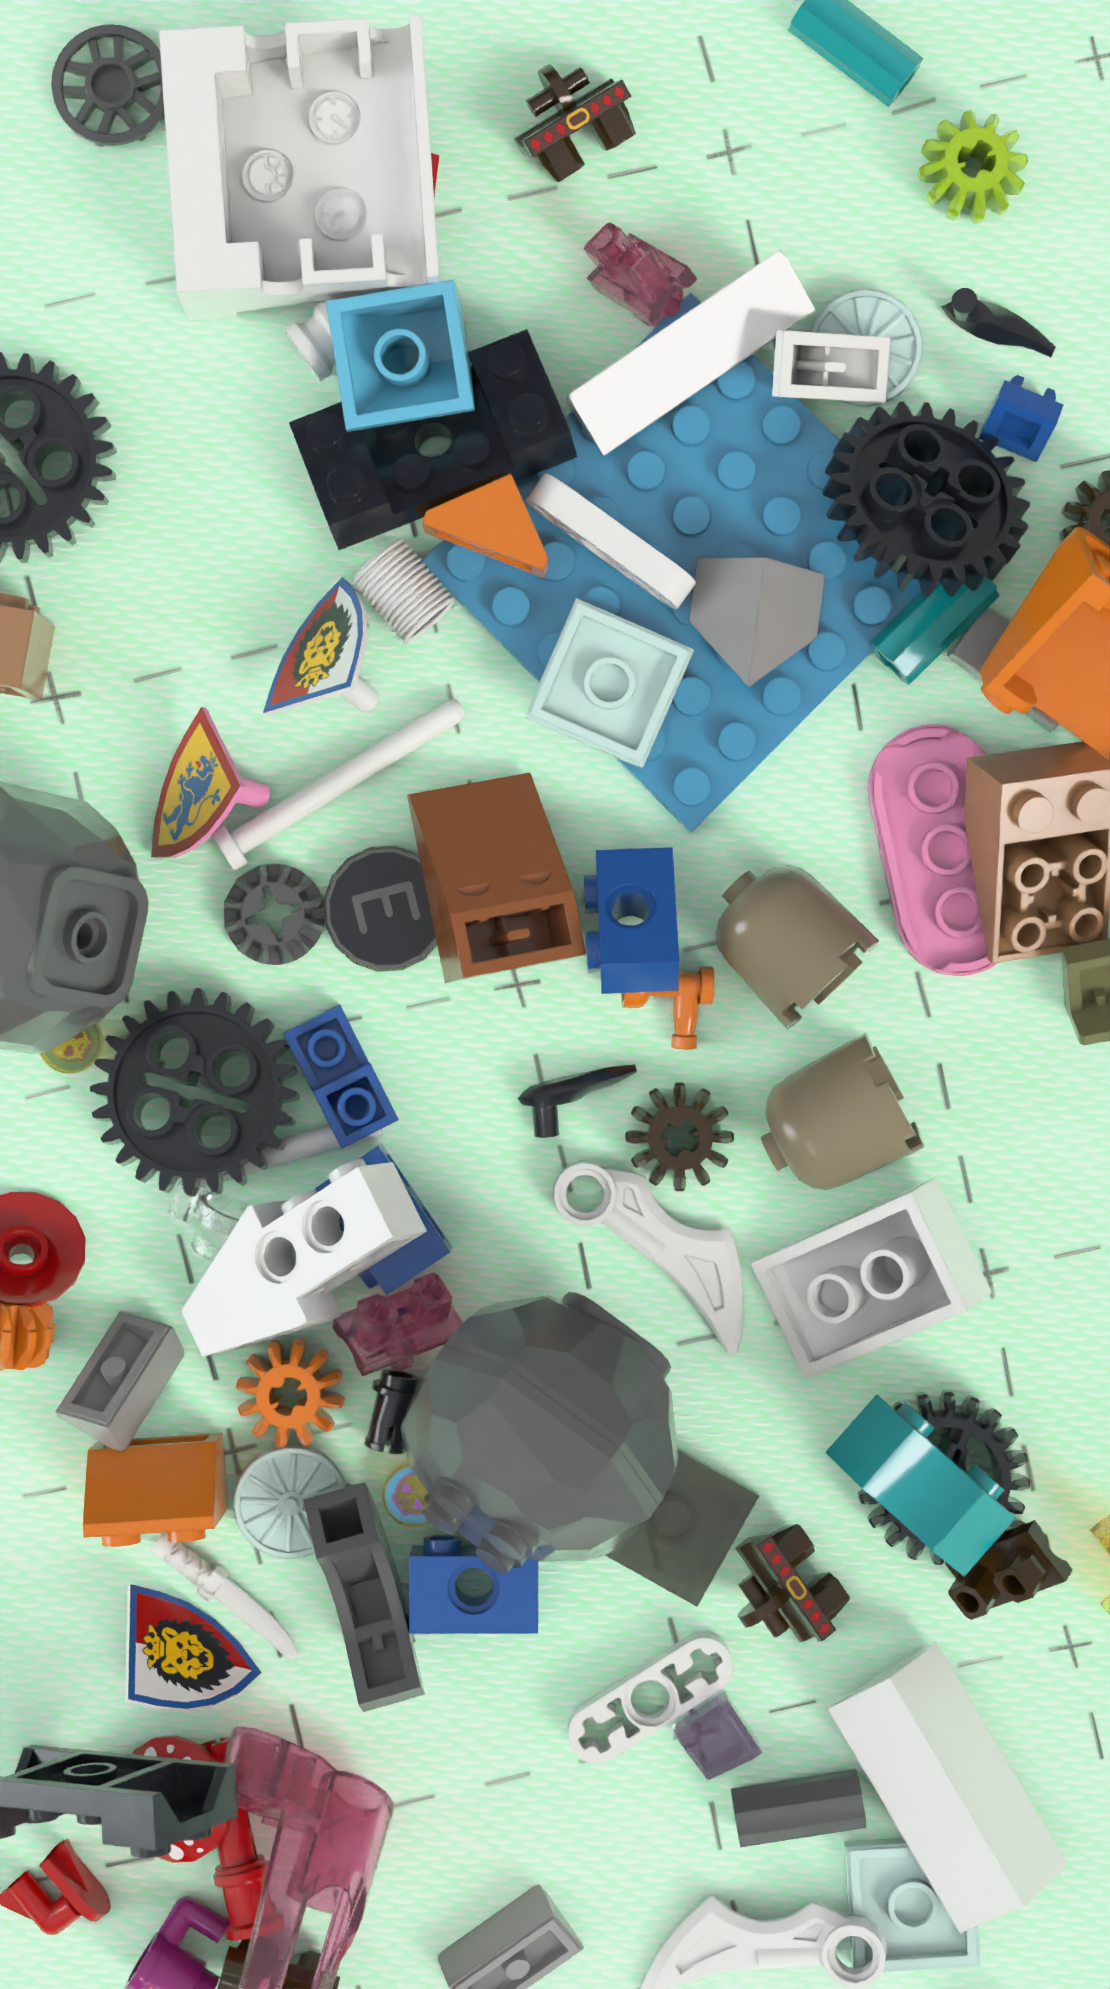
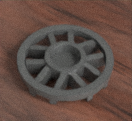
(109, 85)

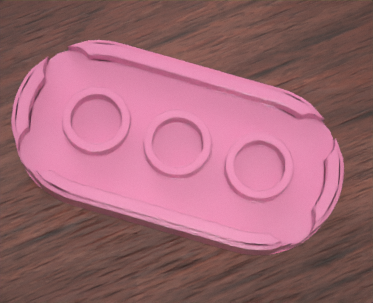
(924, 847)

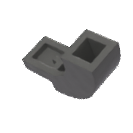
(366, 1595)

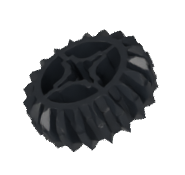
(954, 1445)

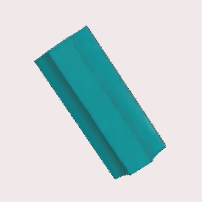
(857, 46)
(929, 628)

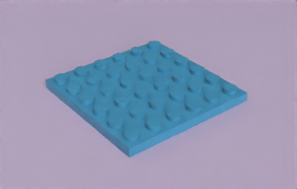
(704, 481)

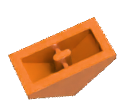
(491, 524)

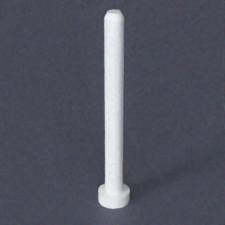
(336, 782)

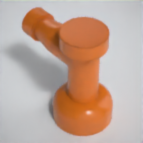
(693, 990)

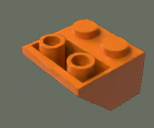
(155, 1488)

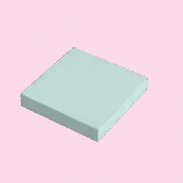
(609, 683)
(895, 1894)

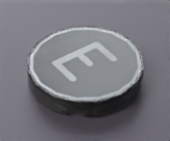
(380, 910)

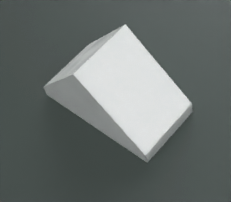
(830, 366)

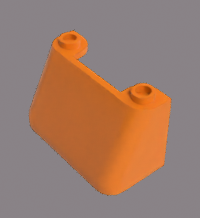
(1060, 644)

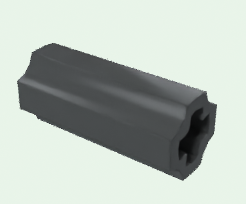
(798, 1808)

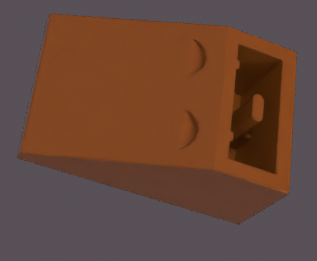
(494, 878)

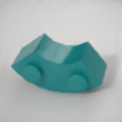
(920, 1484)

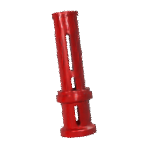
(240, 1867)

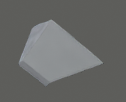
(755, 611)

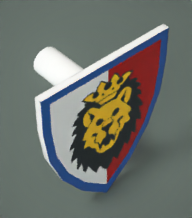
(325, 656)
(180, 1655)

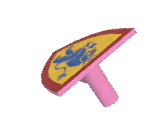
(200, 791)

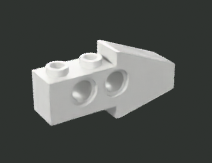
(258, 1288)

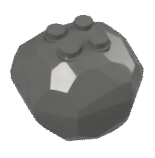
(66, 918)
(543, 1432)

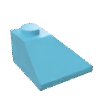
(401, 355)

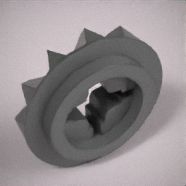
(300, 929)

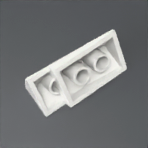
(949, 1789)

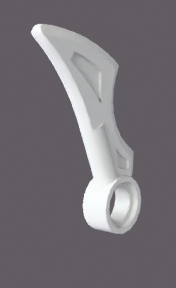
(694, 1258)
(722, 1941)

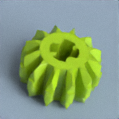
(995, 177)

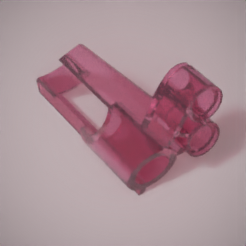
(321, 1855)

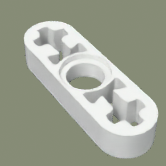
(610, 541)
(646, 1724)

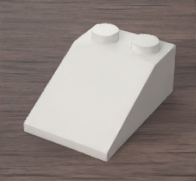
(872, 1278)

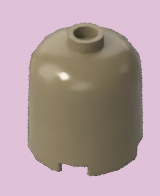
(789, 939)
(839, 1118)

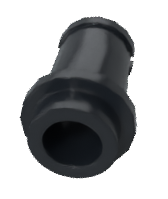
(391, 1403)

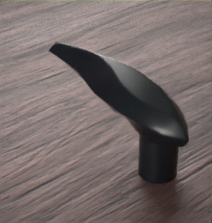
(995, 323)
(567, 1089)

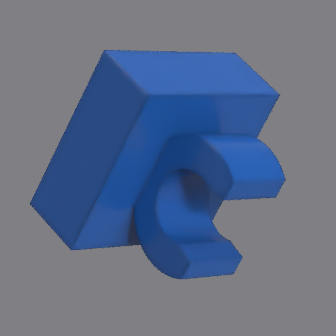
(1022, 419)

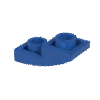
(340, 1076)

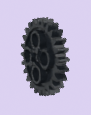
(56, 425)
(933, 507)
(177, 1146)

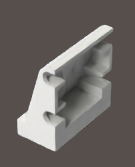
(297, 164)

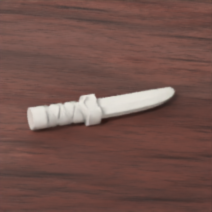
(214, 1583)

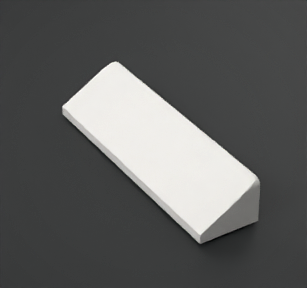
(690, 353)

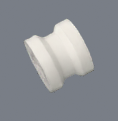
(314, 342)

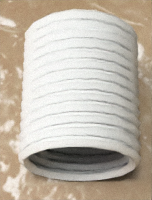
(403, 591)

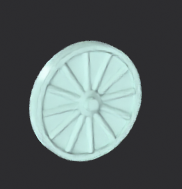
(877, 315)
(272, 1498)

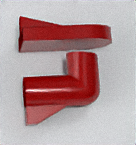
(80, 1889)

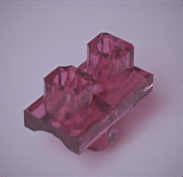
(637, 274)
(398, 1326)

